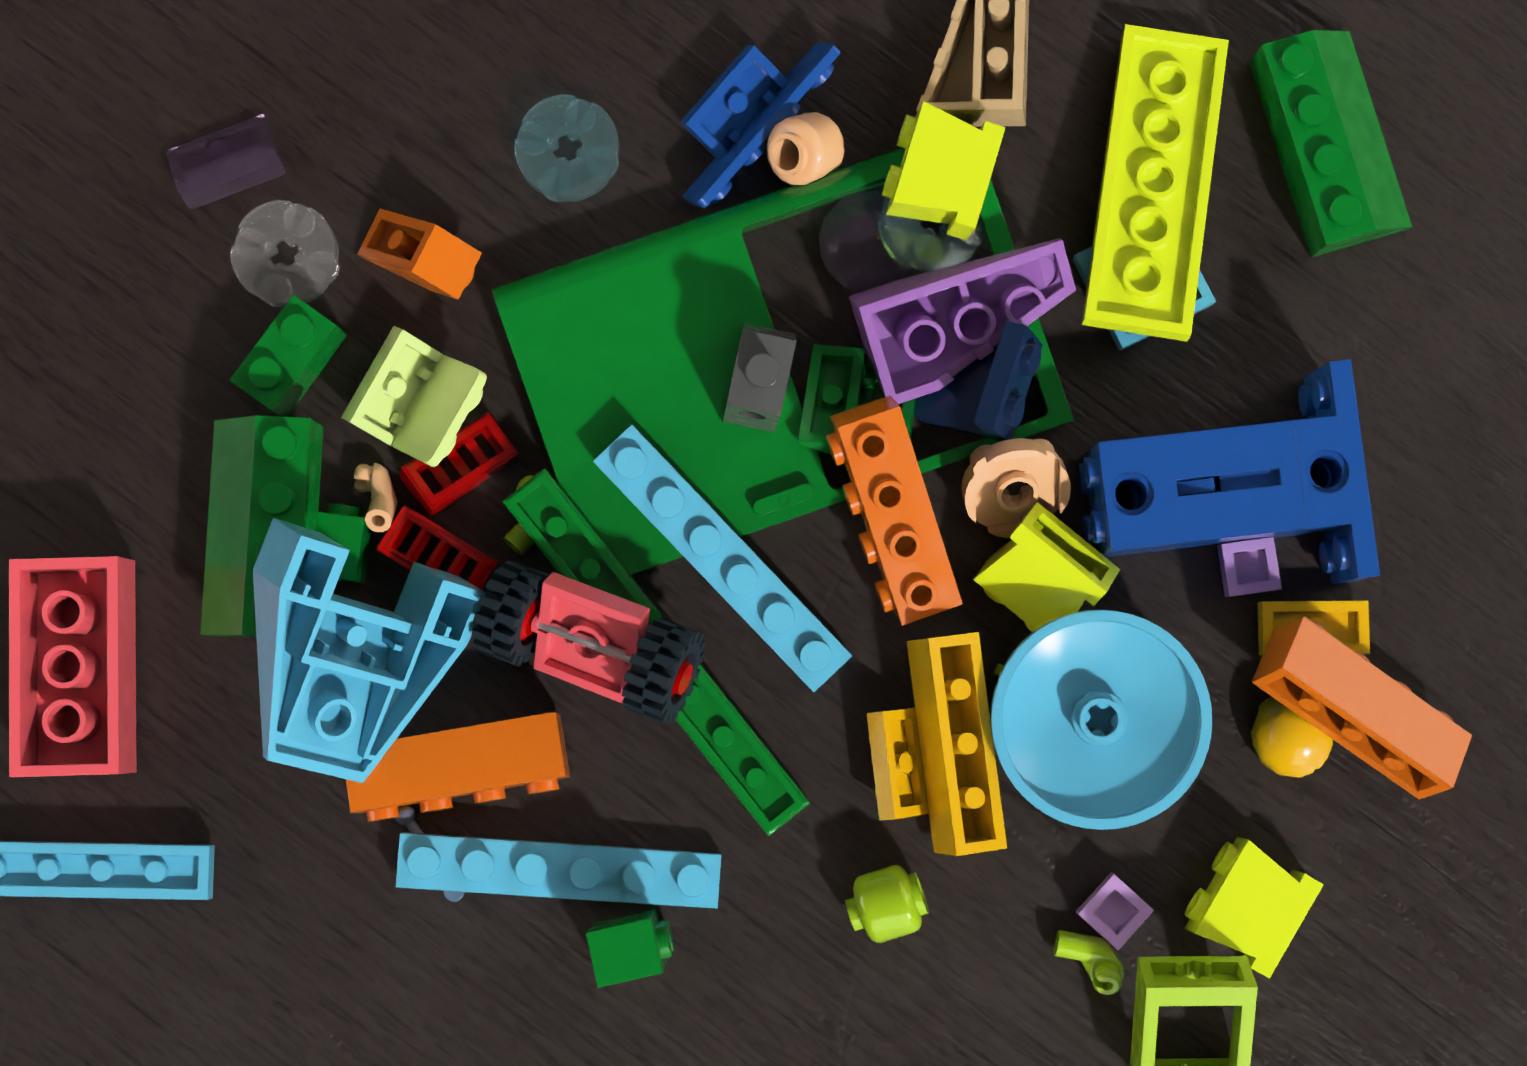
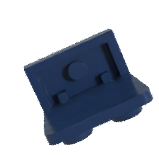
(989, 392)

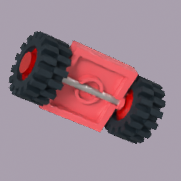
(589, 640)

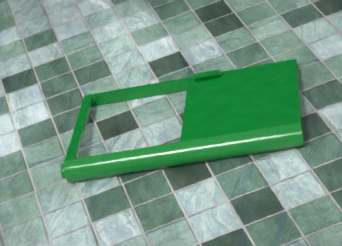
(654, 344)

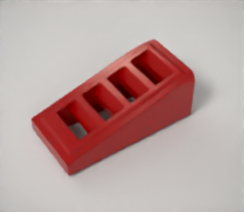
(451, 492)
(402, 525)

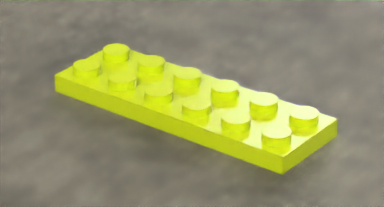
(1155, 183)

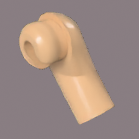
(383, 497)

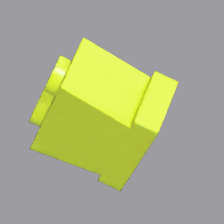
(942, 170)
(1045, 570)
(1252, 905)

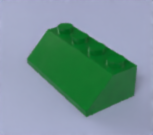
(1328, 140)
(257, 474)

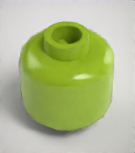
(887, 903)

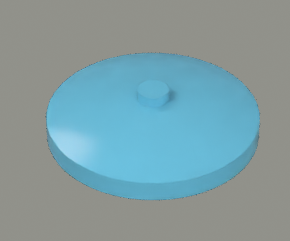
(1101, 719)

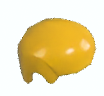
(1288, 741)

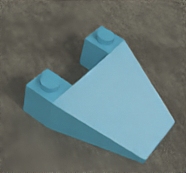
(339, 671)

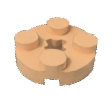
(1009, 462)

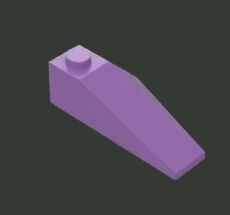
(945, 319)

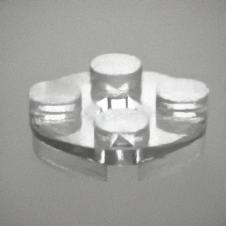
(256, 245)

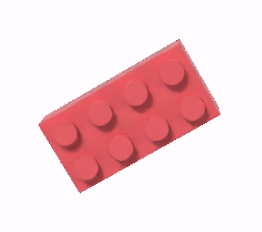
(72, 666)

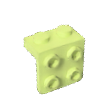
(415, 398)

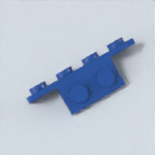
(743, 110)

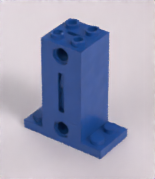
(1242, 483)

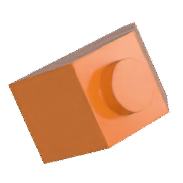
(420, 253)

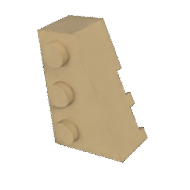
(983, 64)

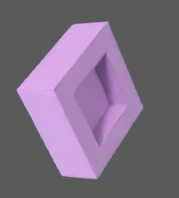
(1249, 567)
(1114, 911)

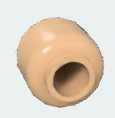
(805, 148)

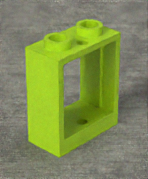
(1193, 983)

